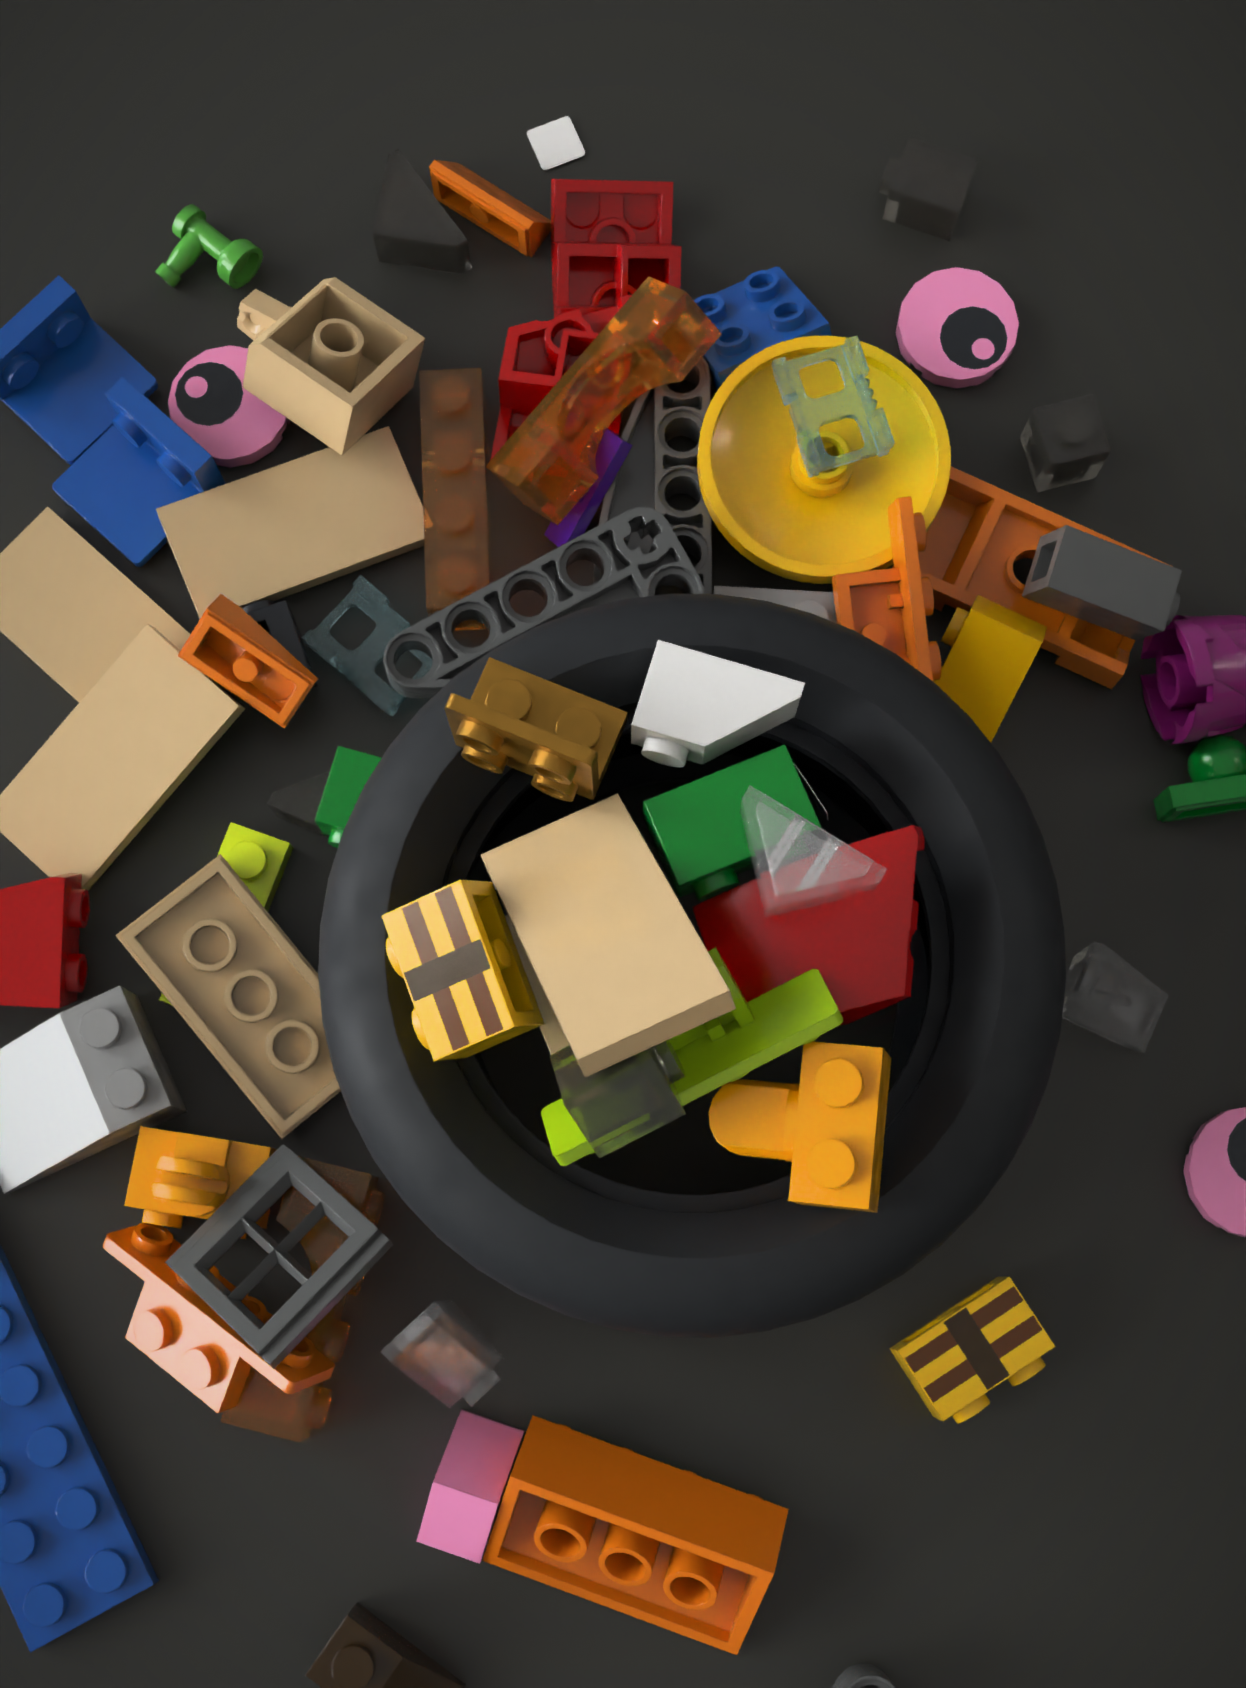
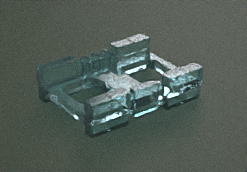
(852, 402)
(361, 662)

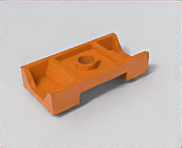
(973, 554)

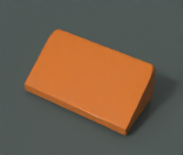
(489, 206)

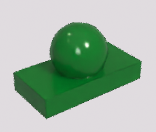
(1217, 783)

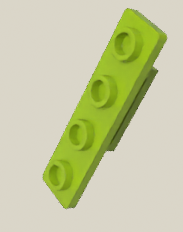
(725, 1046)

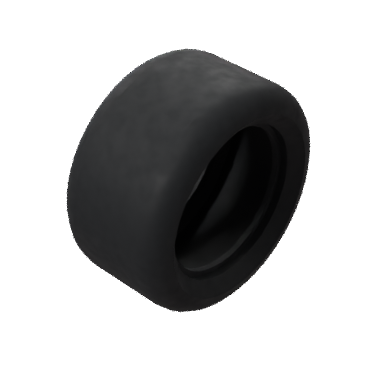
(964, 1048)

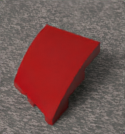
(610, 240)
(538, 357)
(853, 942)

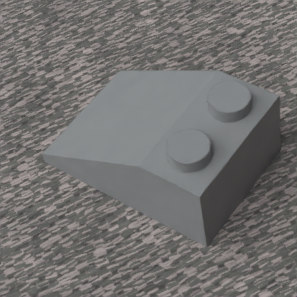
(80, 1087)

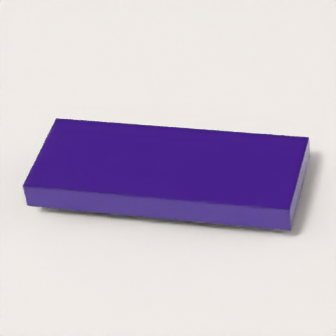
(608, 461)

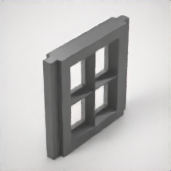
(318, 1291)

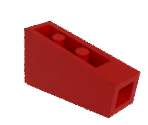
(42, 942)

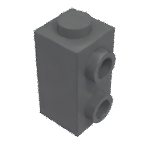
(1103, 583)

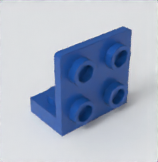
(756, 316)
(59, 369)
(134, 471)

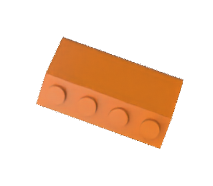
(636, 1535)

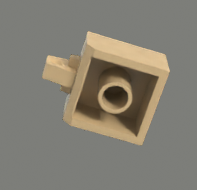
(328, 360)

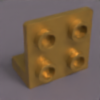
(537, 730)

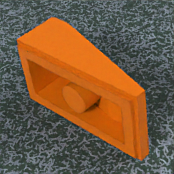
(247, 661)

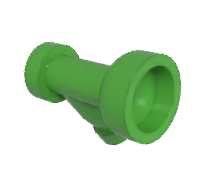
(235, 259)

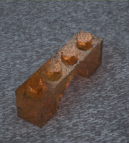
(643, 346)
(454, 487)
(263, 1404)

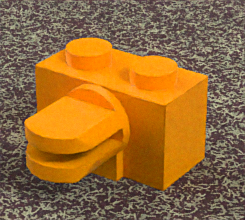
(823, 1125)
(188, 1175)

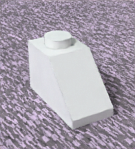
(706, 705)

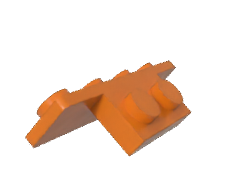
(894, 602)
(190, 1337)

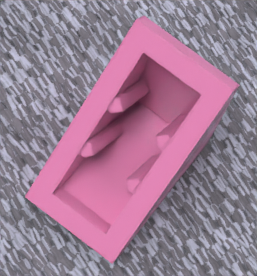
(469, 1486)

